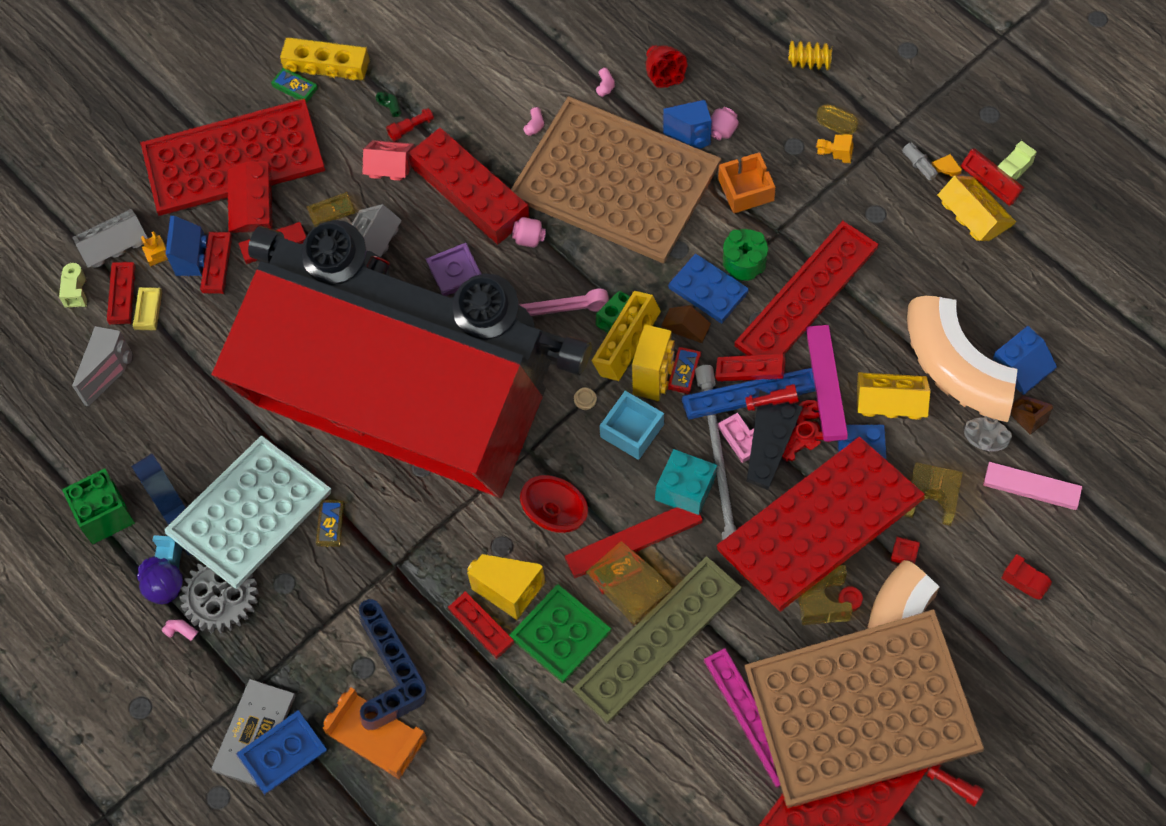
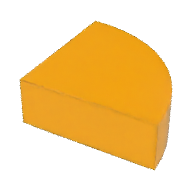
(947, 166)

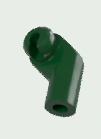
(389, 101)

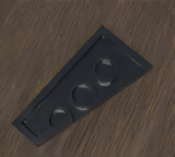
(770, 438)

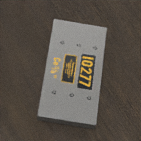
(257, 713)

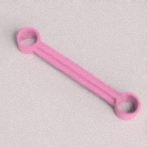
(593, 300)

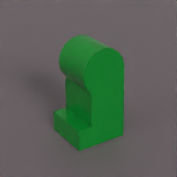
(610, 311)

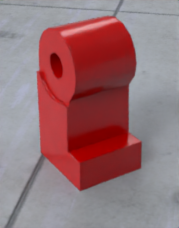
(1026, 578)

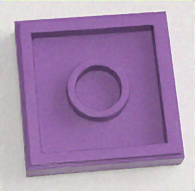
(452, 268)

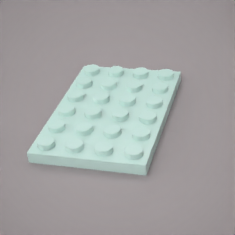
(248, 511)

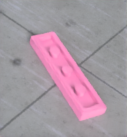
(1032, 486)

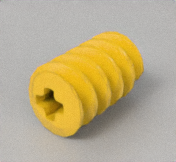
(810, 55)

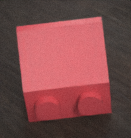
(387, 159)

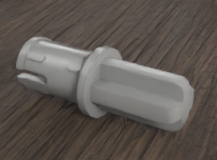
(919, 161)

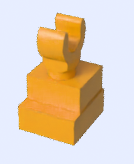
(841, 148)
(154, 249)

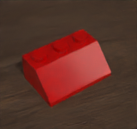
(249, 196)

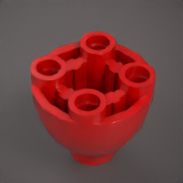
(665, 65)

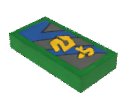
(294, 85)

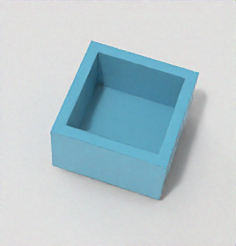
(631, 425)

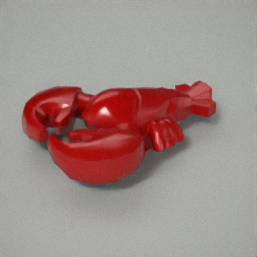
(806, 431)

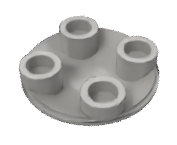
(987, 434)

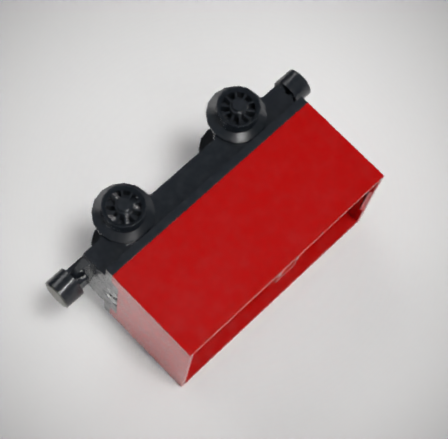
(389, 361)

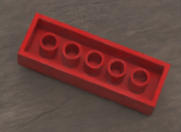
(468, 185)

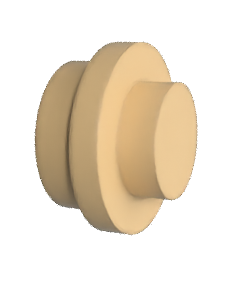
(585, 398)

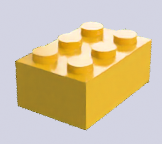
(652, 363)

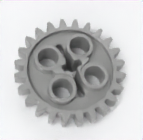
(229, 611)

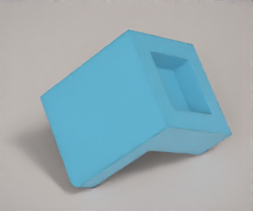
(168, 549)

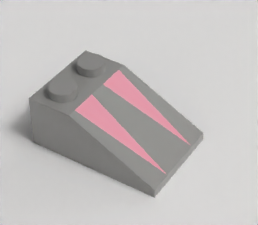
(101, 364)

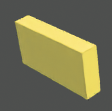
(147, 308)

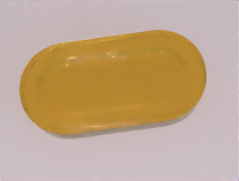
(837, 119)

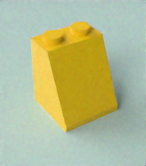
(506, 582)

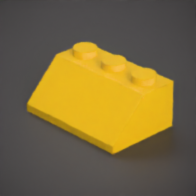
(975, 208)
(893, 395)

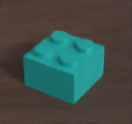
(685, 482)

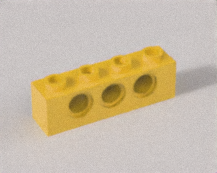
(324, 58)
(623, 338)

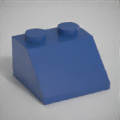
(688, 124)
(186, 247)
(1028, 355)

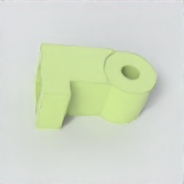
(1018, 160)
(71, 286)

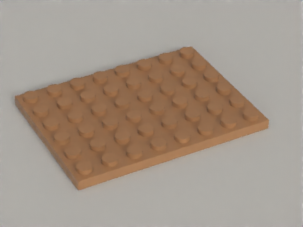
(616, 179)
(862, 708)

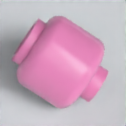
(723, 123)
(528, 232)

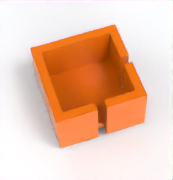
(750, 187)

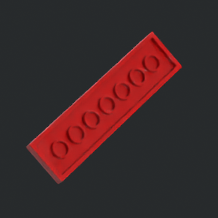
(807, 292)

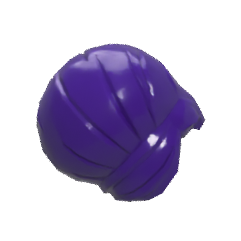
(159, 580)

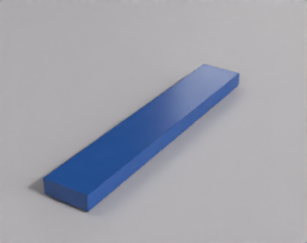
(734, 396)

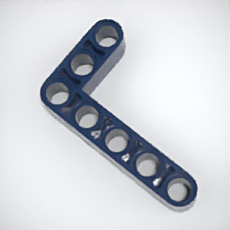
(159, 488)
(393, 664)

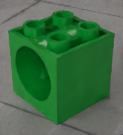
(98, 506)

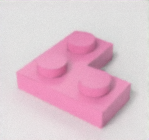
(737, 435)

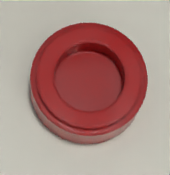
(851, 595)

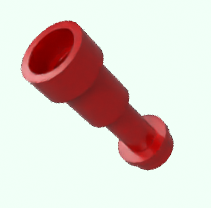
(396, 131)
(776, 397)
(958, 785)

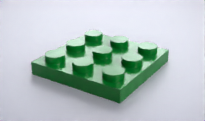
(560, 633)

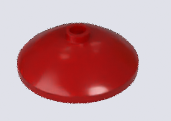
(553, 504)

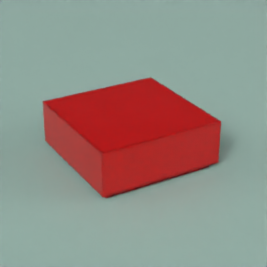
(905, 550)

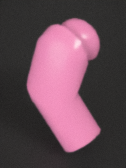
(607, 82)
(535, 123)
(179, 626)

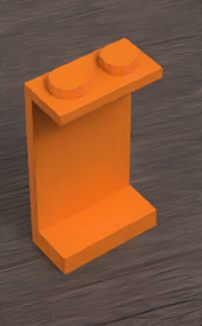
(388, 747)

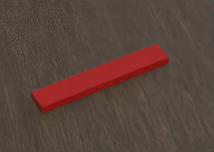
(635, 538)

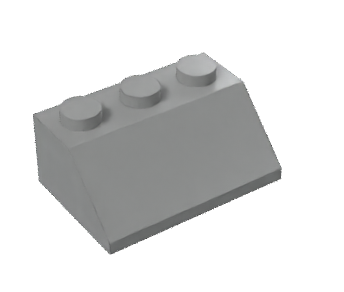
(377, 227)
(110, 238)

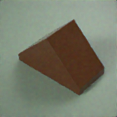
(686, 323)
(1031, 413)

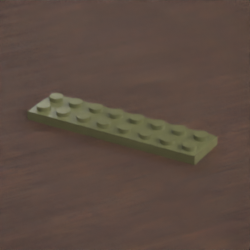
(656, 640)

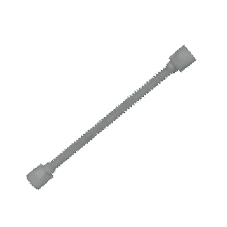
(706, 380)

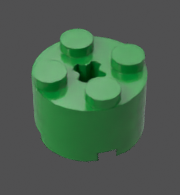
(745, 254)

